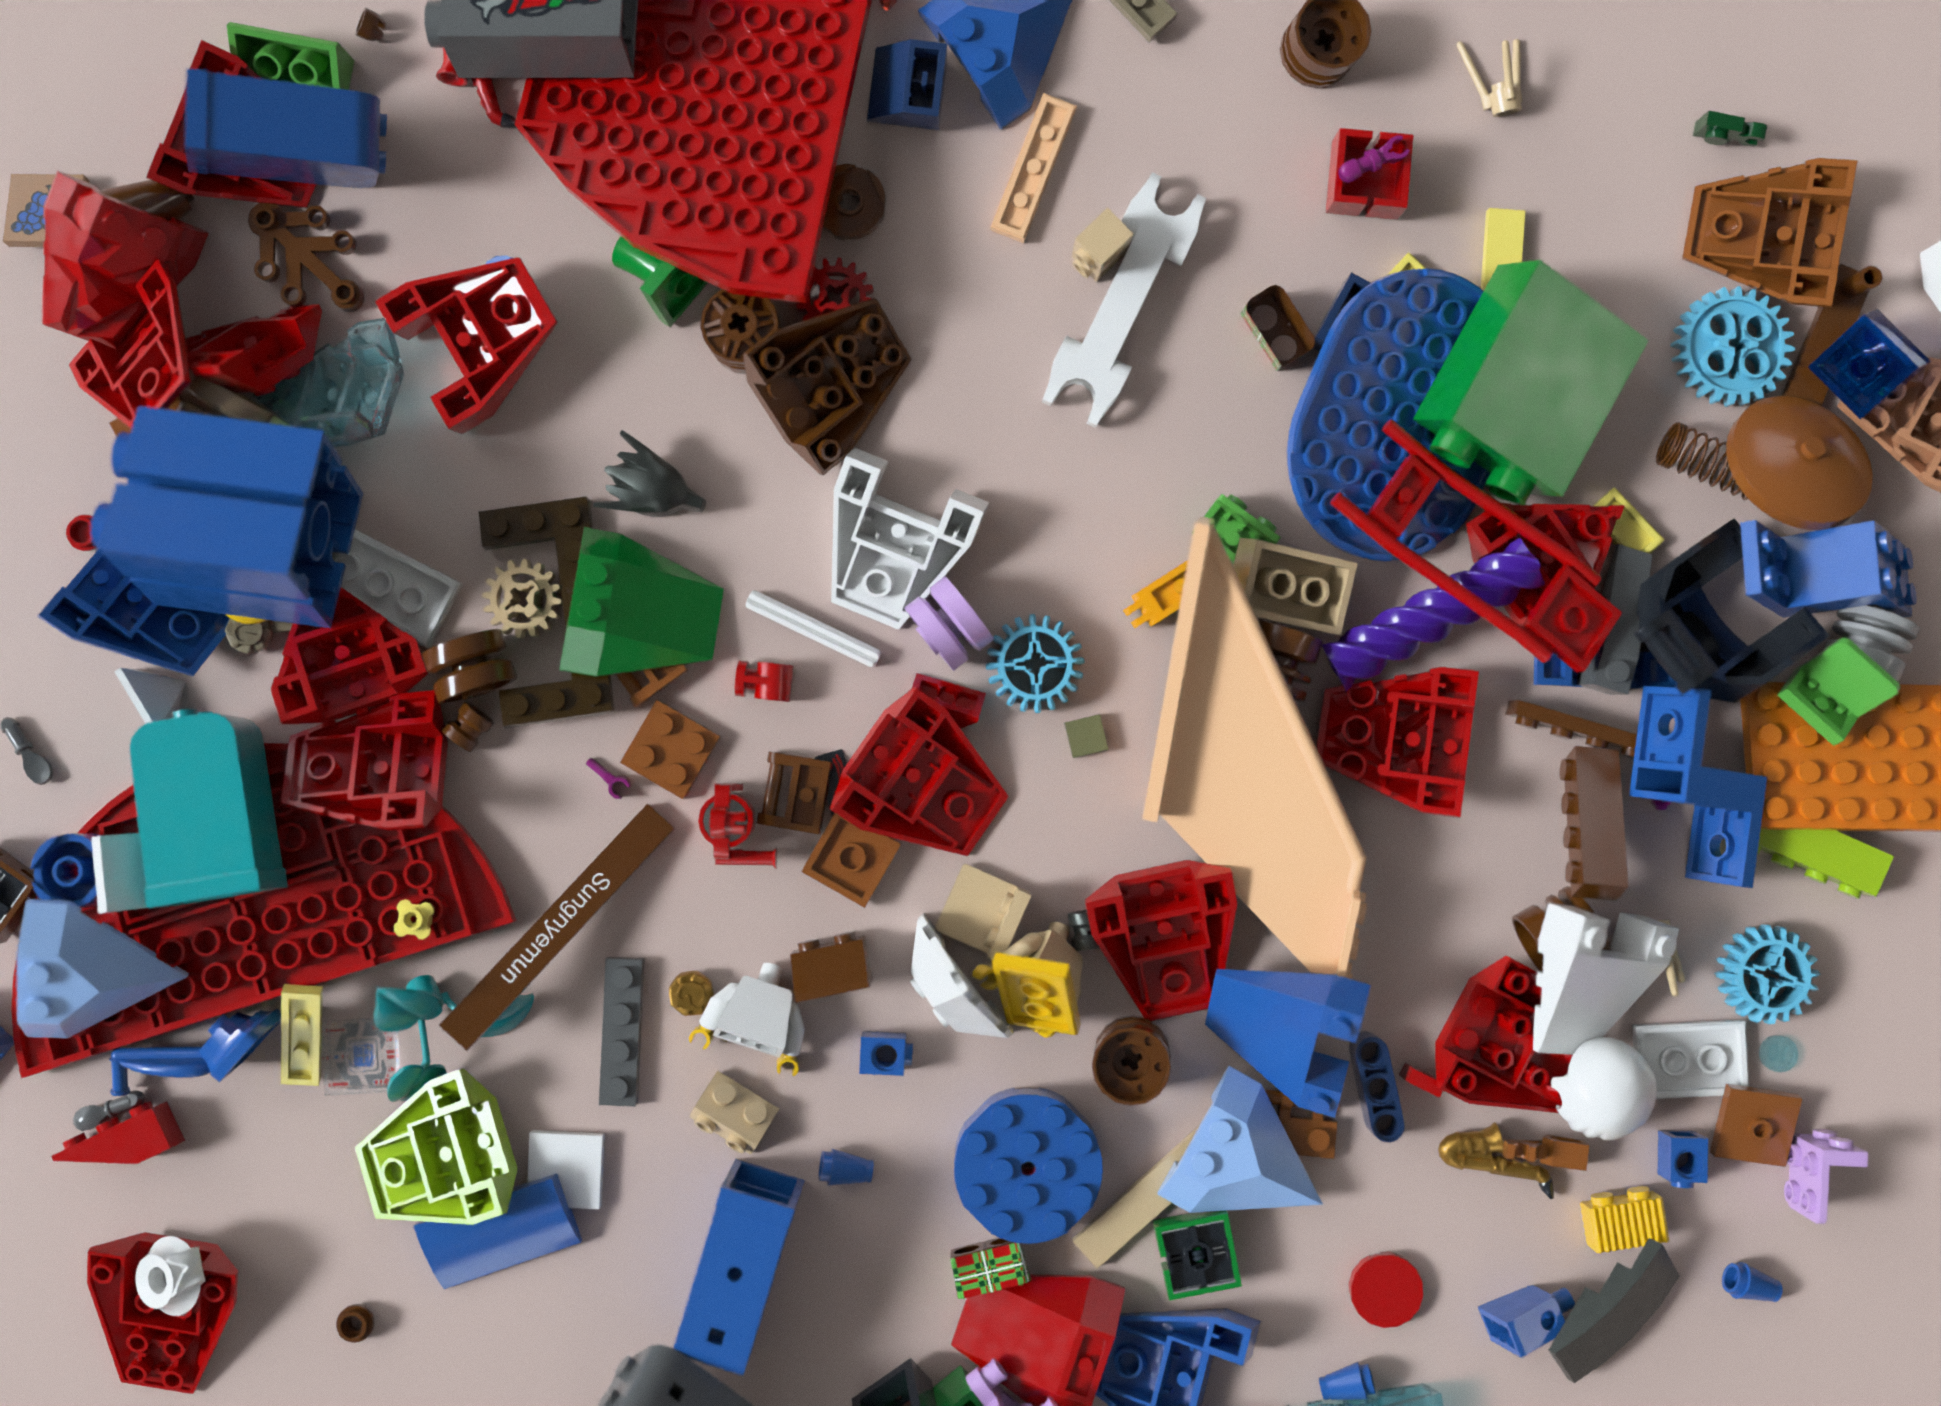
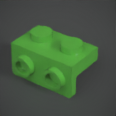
(1235, 523)

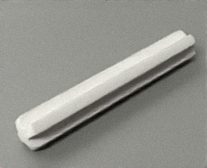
(813, 628)

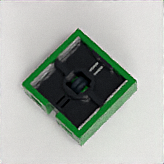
(1197, 1253)

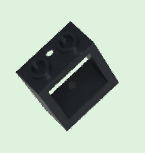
(903, 1381)

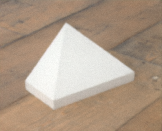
(152, 693)

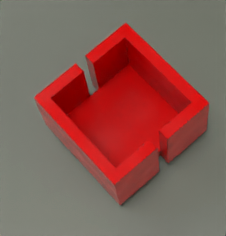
(1379, 192)

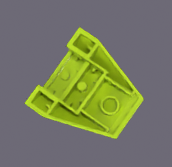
(441, 1156)

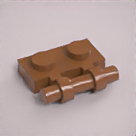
(1309, 1135)

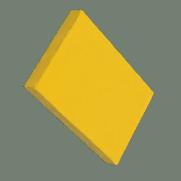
(1037, 993)

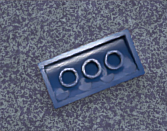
(532, 1227)

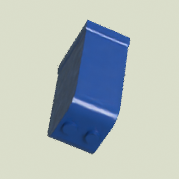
(282, 130)
(738, 1266)

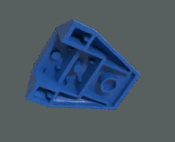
(114, 615)

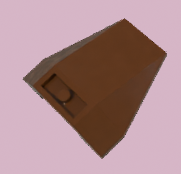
(827, 379)

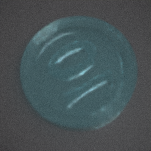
(1778, 1053)

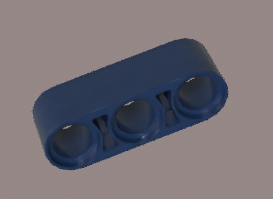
(1386, 1101)

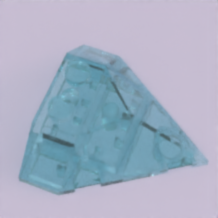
(345, 387)

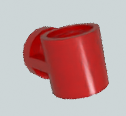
(768, 681)

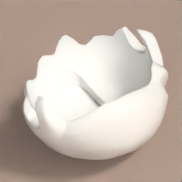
(1606, 1089)

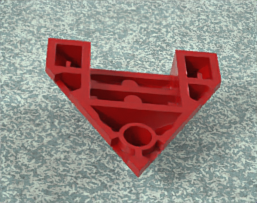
(256, 351)
(1578, 527)
(344, 666)

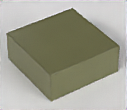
(1086, 736)

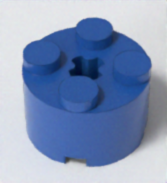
(66, 870)

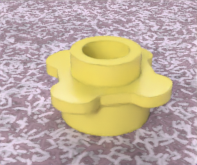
(424, 919)

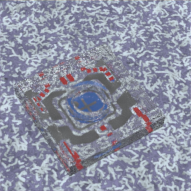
(357, 1057)

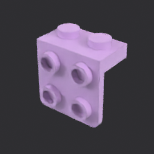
(1809, 1170)

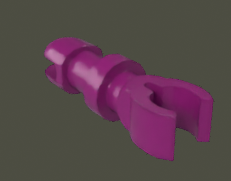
(1371, 161)

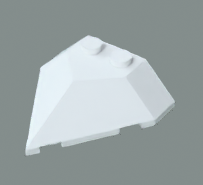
(948, 988)

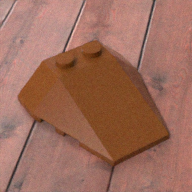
(1775, 229)

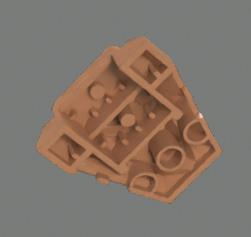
(1910, 424)

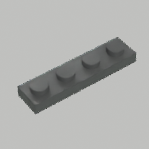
(621, 1031)

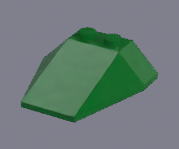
(636, 610)

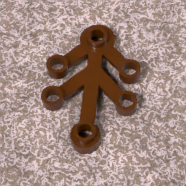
(300, 251)

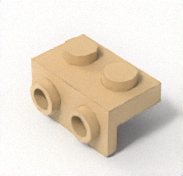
(733, 1113)

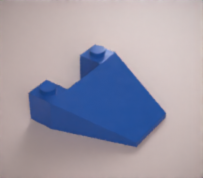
(1275, 1025)
(1169, 1355)

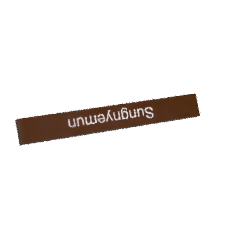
(556, 927)

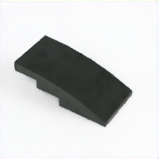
(1609, 1319)

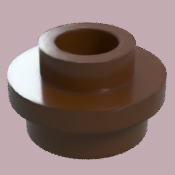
(347, 1330)

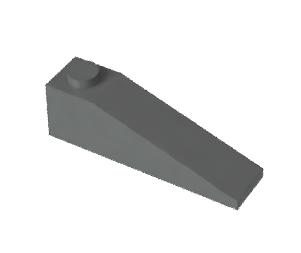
(1617, 658)

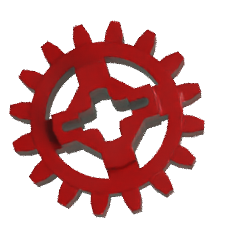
(846, 288)

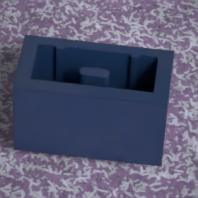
(908, 84)

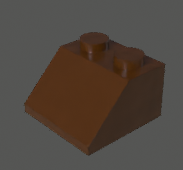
(830, 967)

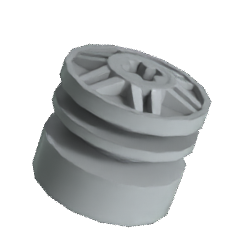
(1878, 635)

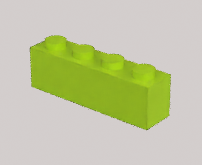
(1830, 857)

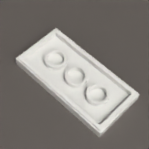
(398, 587)

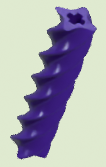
(1431, 615)

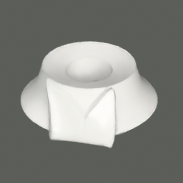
(170, 1276)

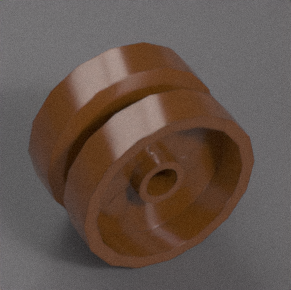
(469, 664)

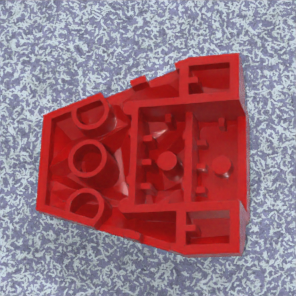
(98, 255)
(1403, 736)

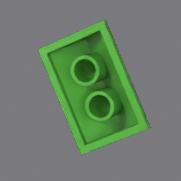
(291, 56)

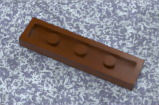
(1567, 725)

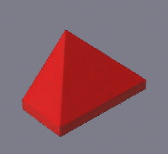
(961, 702)

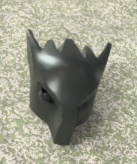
(648, 484)

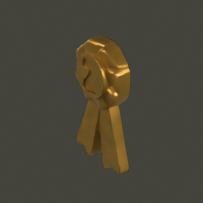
(691, 993)

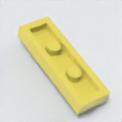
(301, 1034)

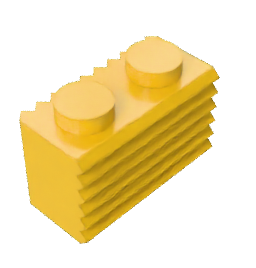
(1624, 1219)

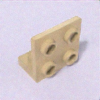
(983, 911)

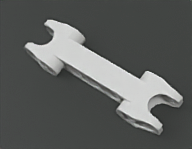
(1095, 360)

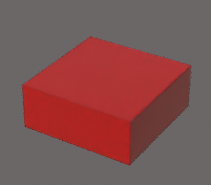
(1420, 1079)

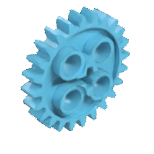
(1764, 350)

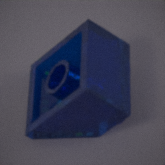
(1869, 363)

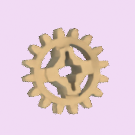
(534, 588)

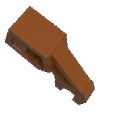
(1551, 1150)

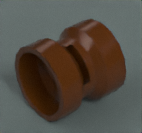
(468, 726)

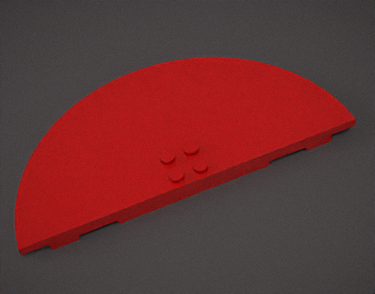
(320, 928)

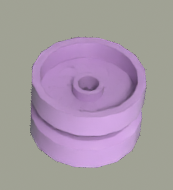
(948, 624)

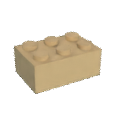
(1295, 585)

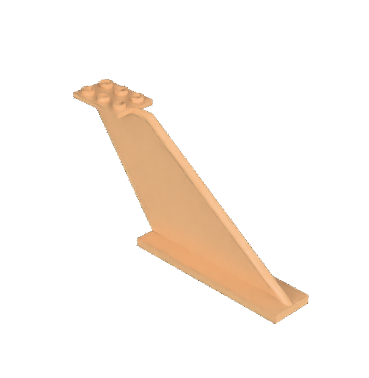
(1245, 775)

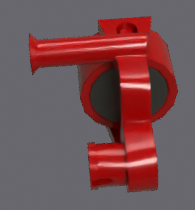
(729, 821)

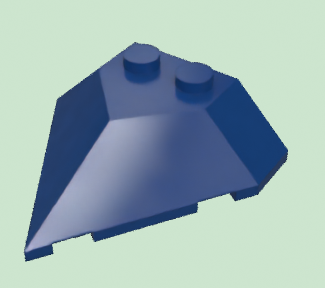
(1000, 46)

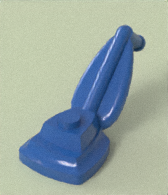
(227, 1048)

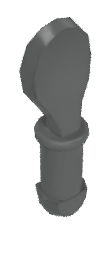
(34, 765)
(93, 1115)

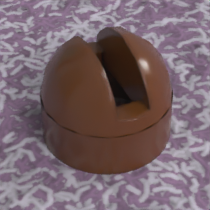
(370, 26)

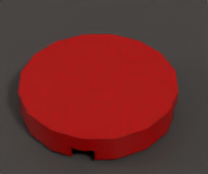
(1386, 1289)

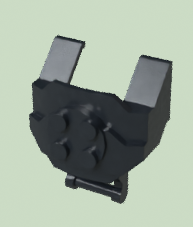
(1694, 640)

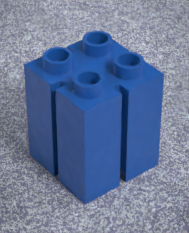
(229, 516)

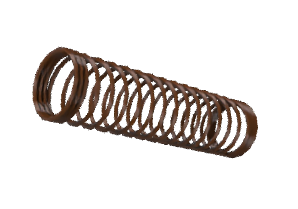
(1667, 456)

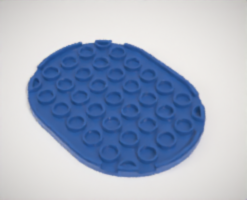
(1372, 371)

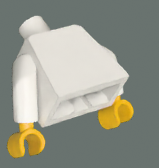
(756, 1016)

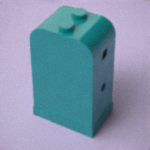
(204, 809)

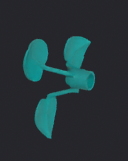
(421, 1001)

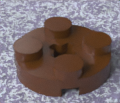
(869, 210)

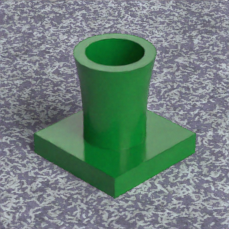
(664, 285)

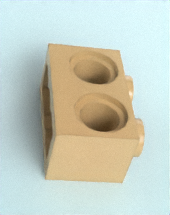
(1101, 245)

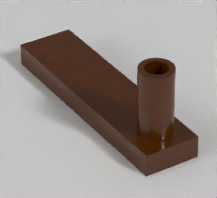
(1827, 326)

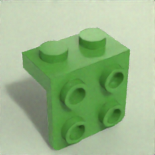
(1837, 689)

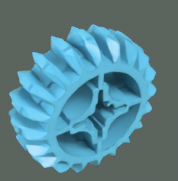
(1033, 632)
(1798, 982)

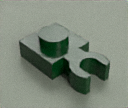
(1722, 128)

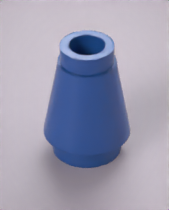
(844, 1168)
(1750, 1284)
(1348, 1383)

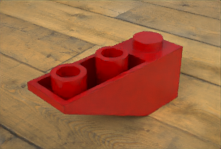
(128, 1142)

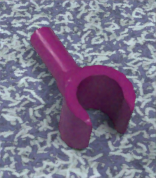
(608, 777)

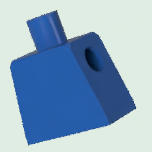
(1526, 1318)

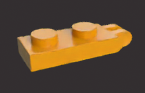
(1159, 597)

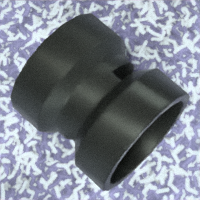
(1082, 939)

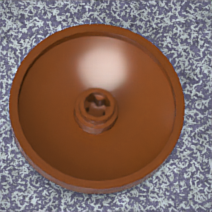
(1799, 463)

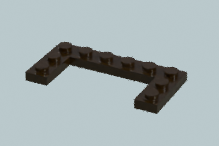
(565, 524)

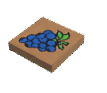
(25, 209)

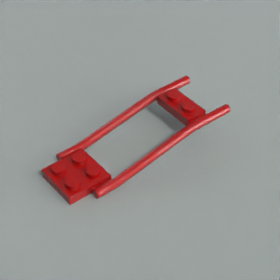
(1569, 615)

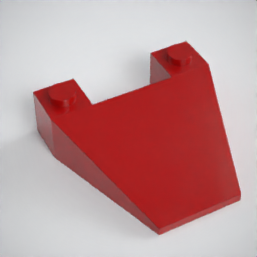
(489, 322)

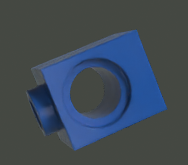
(873, 1065)
(1671, 1146)

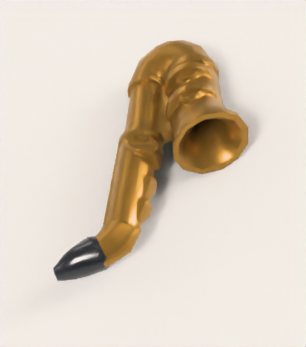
(1475, 1150)

